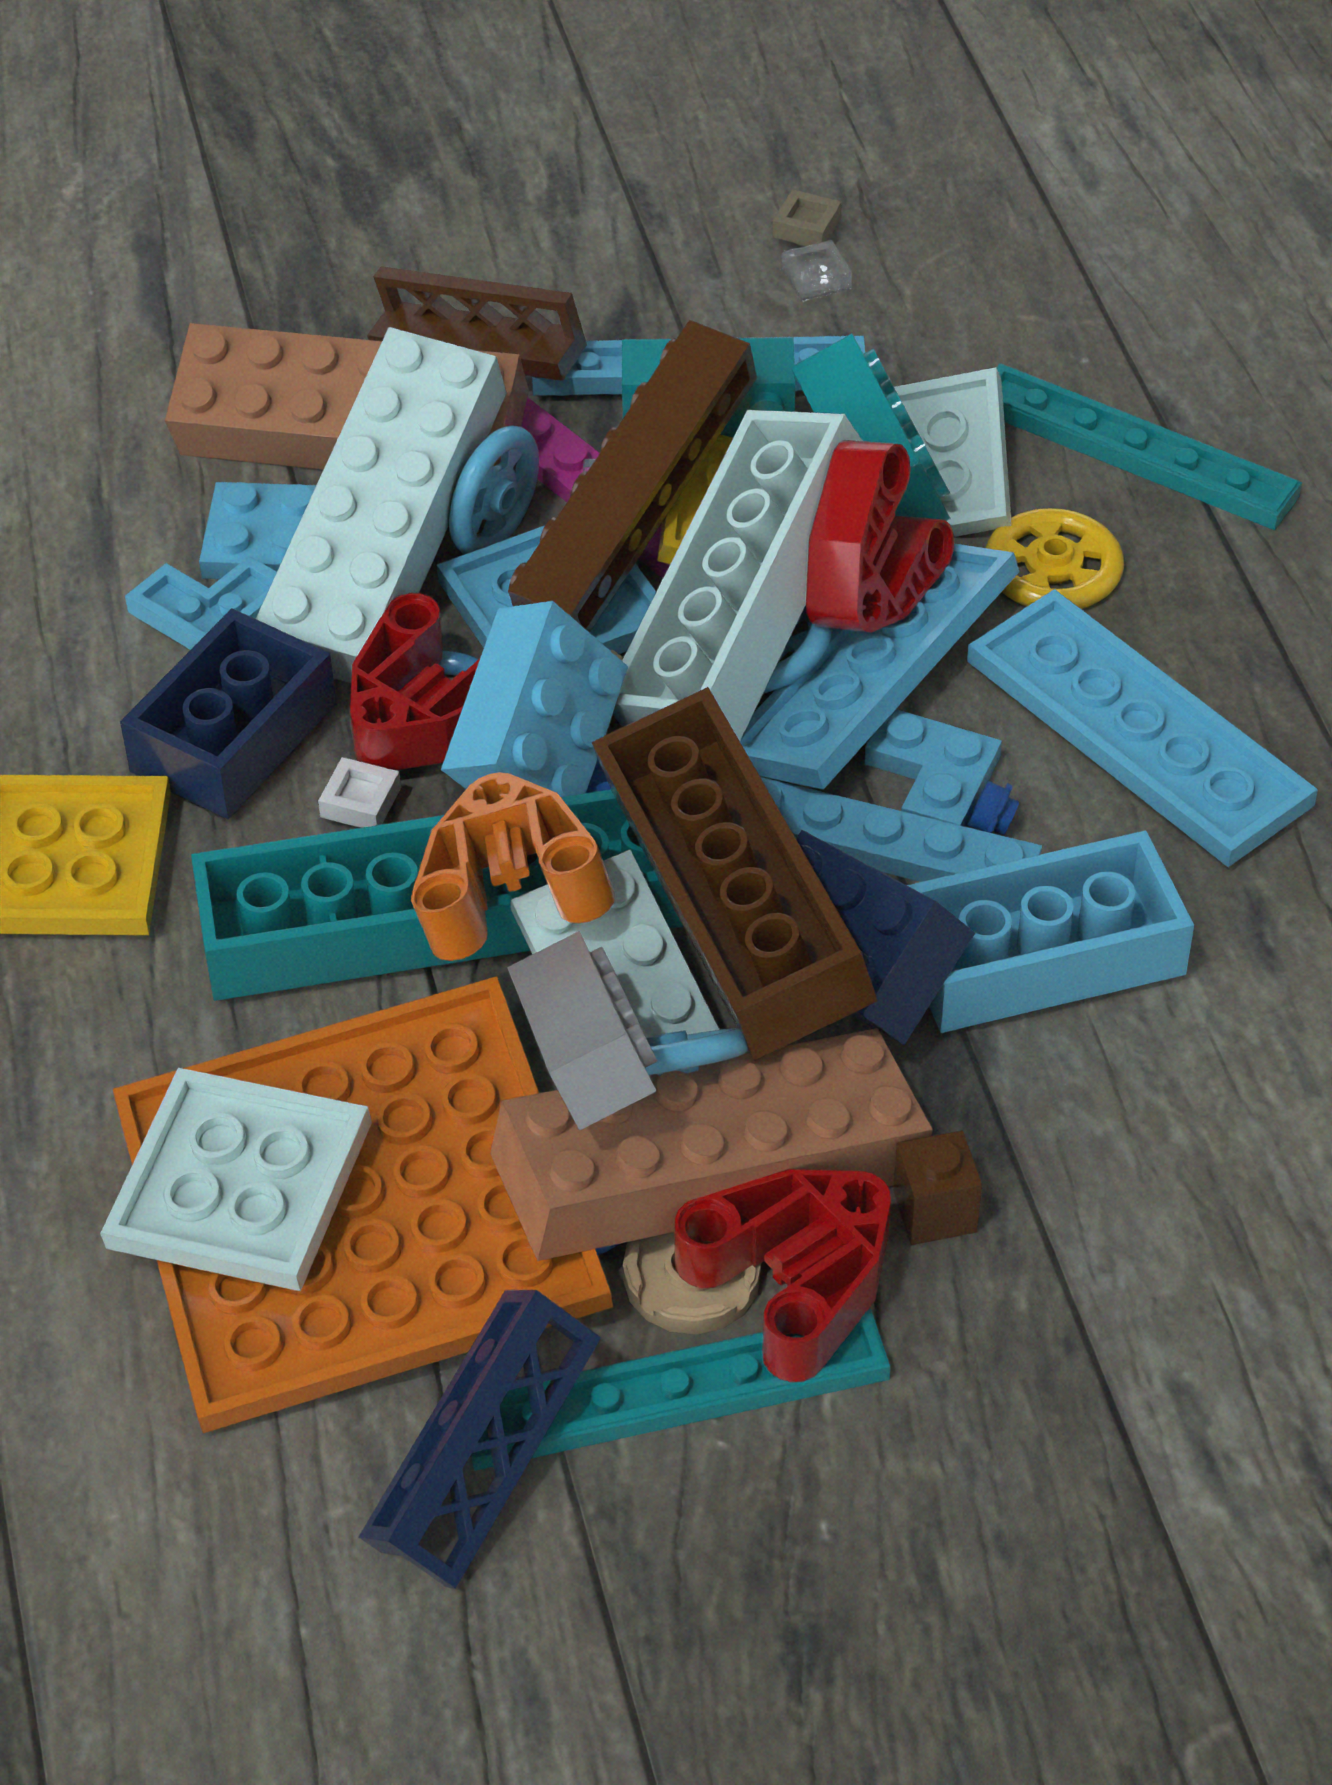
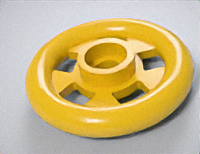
(1058, 558)

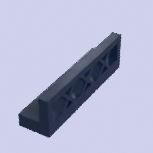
(458, 1424)

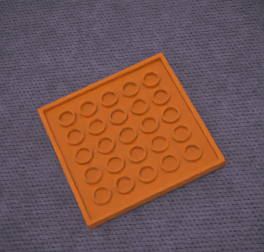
(419, 1229)

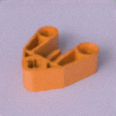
(497, 827)

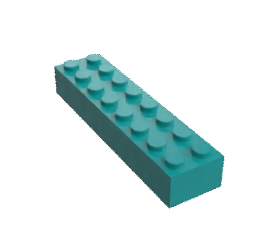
(344, 906)

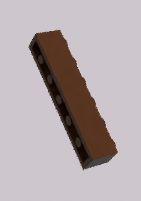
(637, 474)

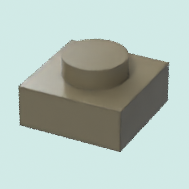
(806, 218)

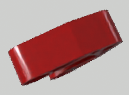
(861, 556)
(399, 694)
(819, 1237)

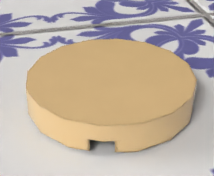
(673, 1303)

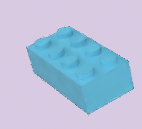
(1060, 929)

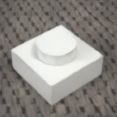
(359, 793)

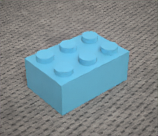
(536, 702)

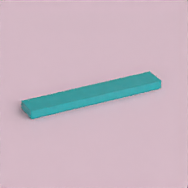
(1147, 449)
(687, 1389)

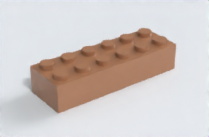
(283, 394)
(701, 1132)

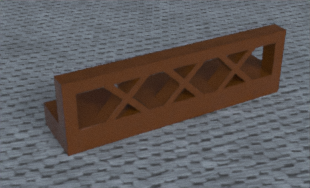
(543, 347)

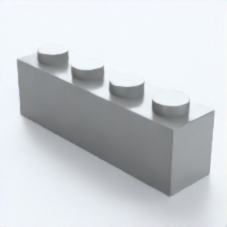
(584, 1028)

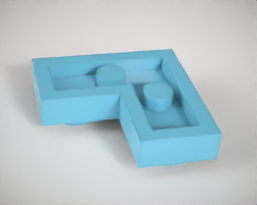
(189, 609)
(943, 759)

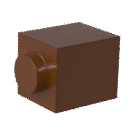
(937, 1187)

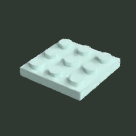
(237, 1179)

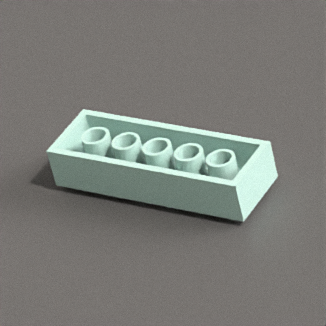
(384, 493)
(737, 572)

